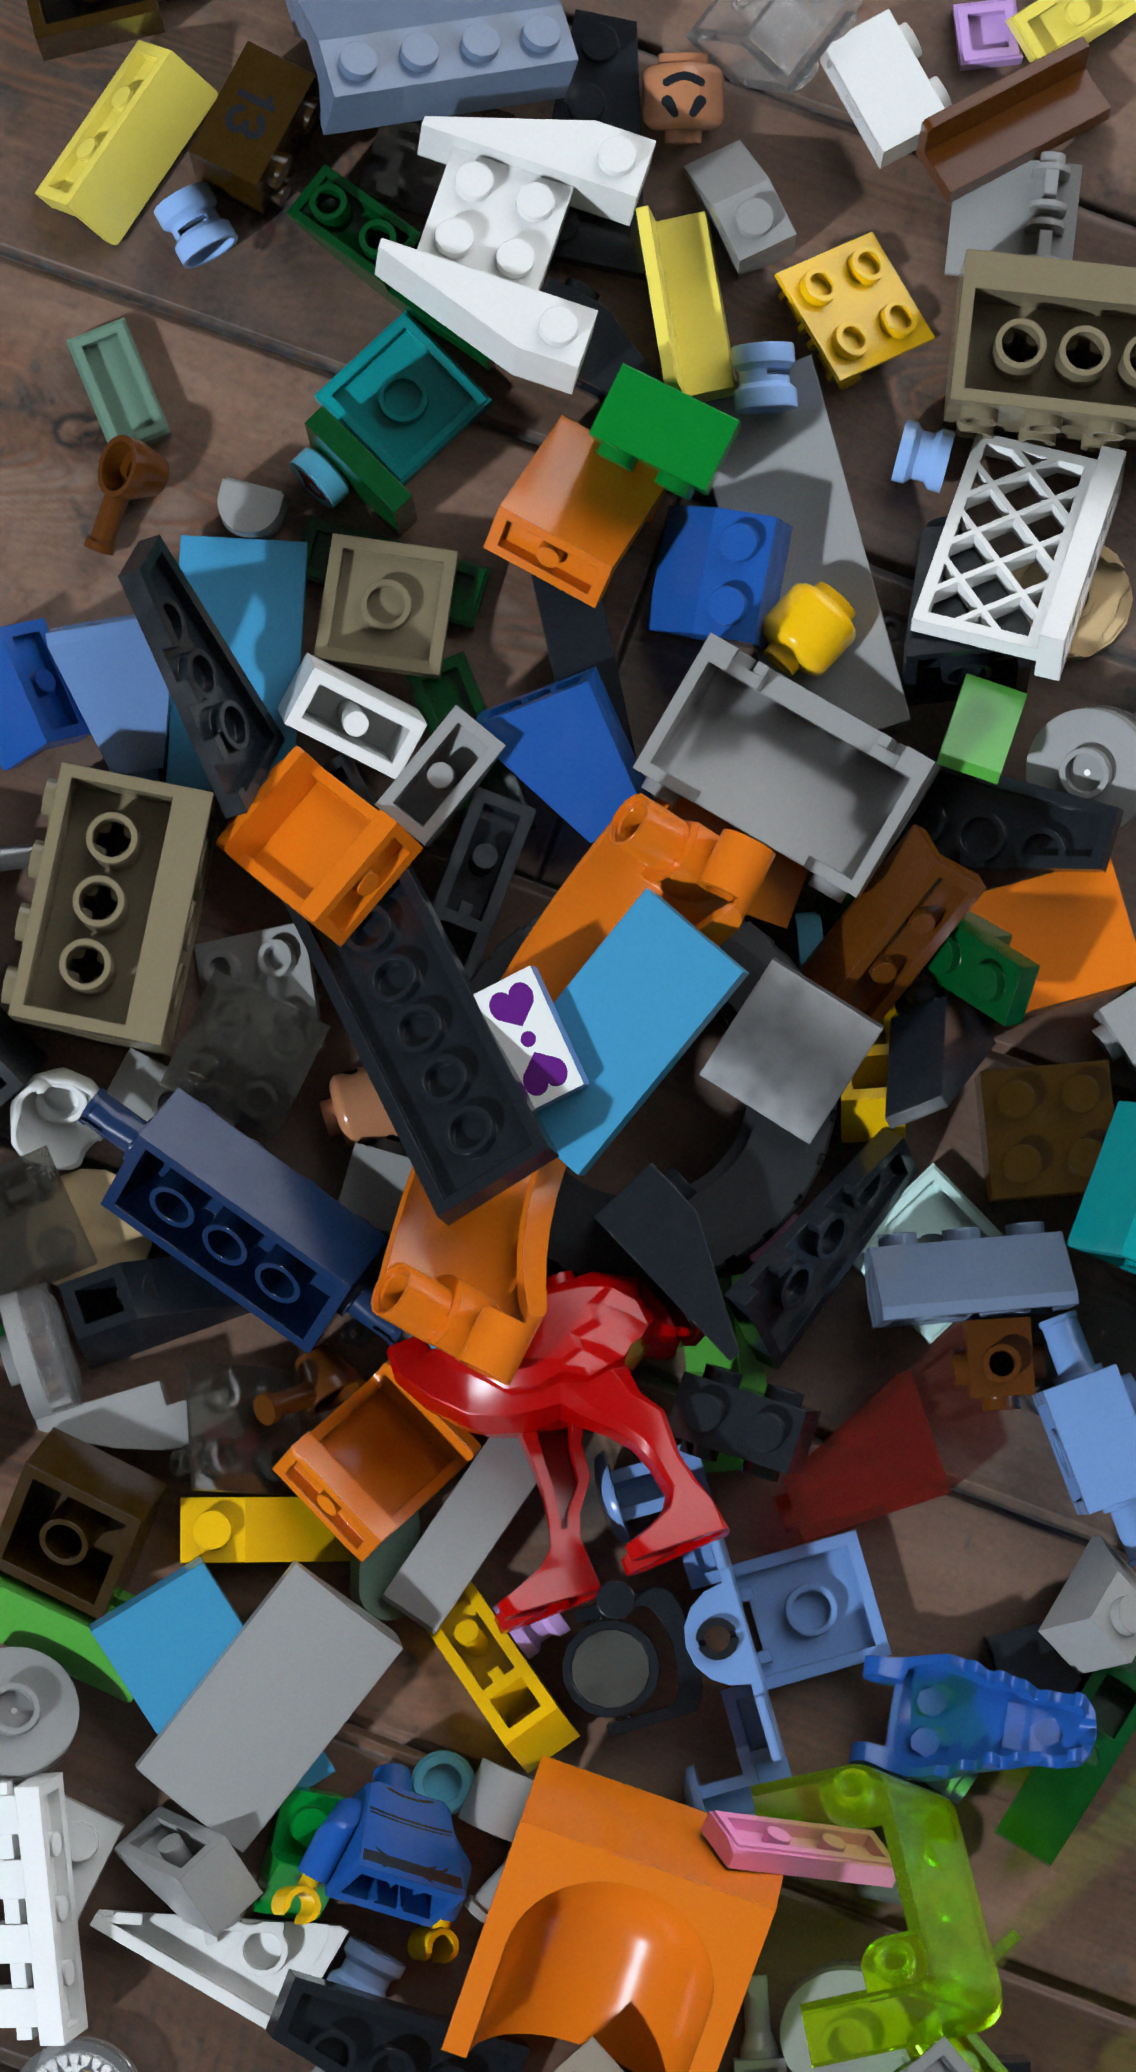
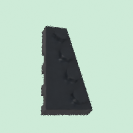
(1015, 825)

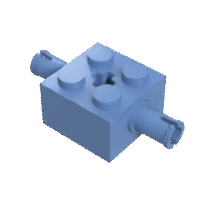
(1091, 1428)

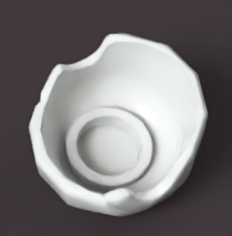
(48, 1115)

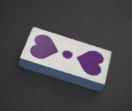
(533, 1036)

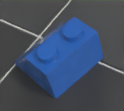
(718, 574)

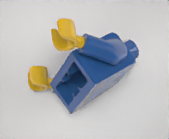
(389, 1856)

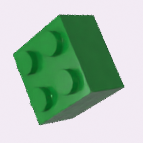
(663, 431)

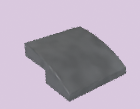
(791, 1050)

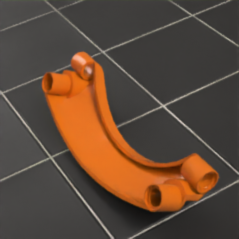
(483, 1278)

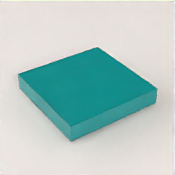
(404, 398)

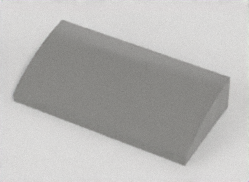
(269, 1705)

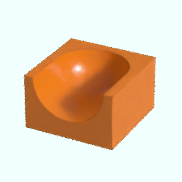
(615, 1929)

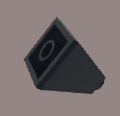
(937, 666)

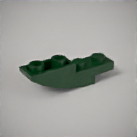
(351, 228)
(971, 964)
(1056, 1799)

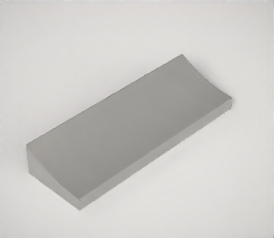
(793, 471)

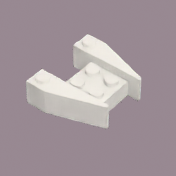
(499, 227)

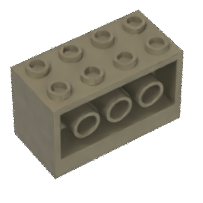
(1048, 316)
(157, 917)

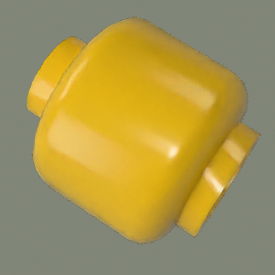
(808, 629)

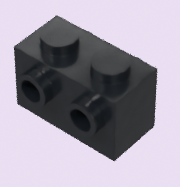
(762, 1428)

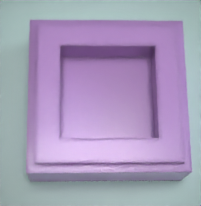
(983, 35)

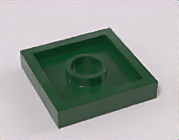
(362, 471)

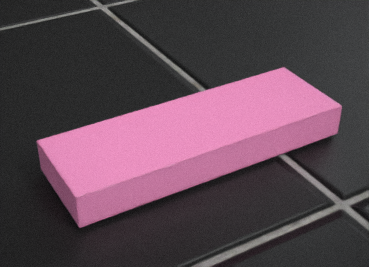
(799, 1848)

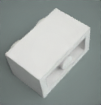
(884, 85)
(352, 716)

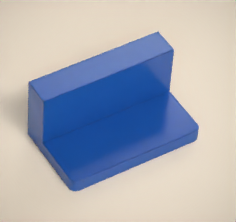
(34, 697)

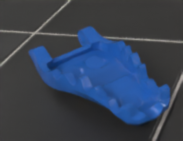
(965, 1720)

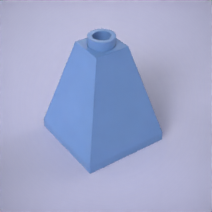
(116, 691)

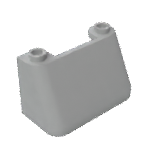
(785, 768)

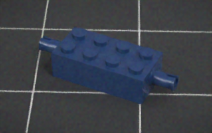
(240, 1217)

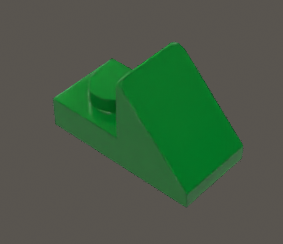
(287, 1842)

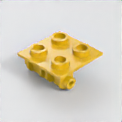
(853, 309)

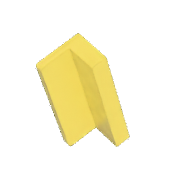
(128, 141)
(687, 304)

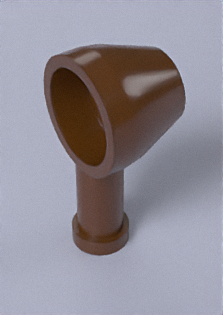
(125, 473)
(323, 1383)

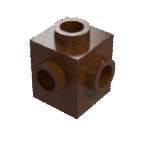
(1014, 1342)

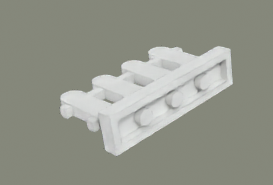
(50, 1930)

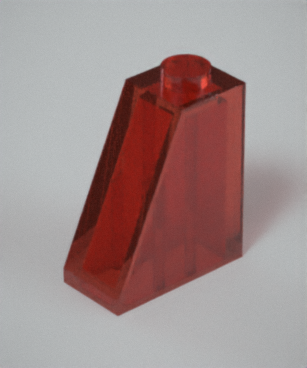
(867, 1466)

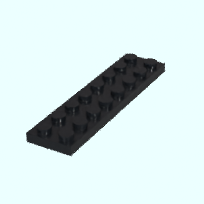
(428, 1043)

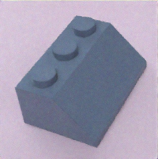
(968, 1276)

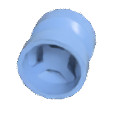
(195, 225)
(764, 377)

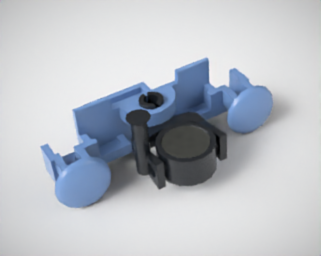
(809, 1612)

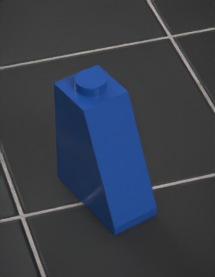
(569, 749)

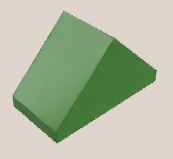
(981, 728)

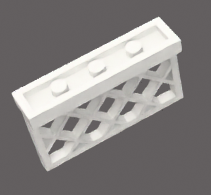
(1067, 575)

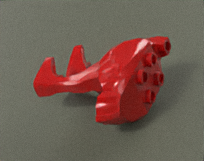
(571, 1382)

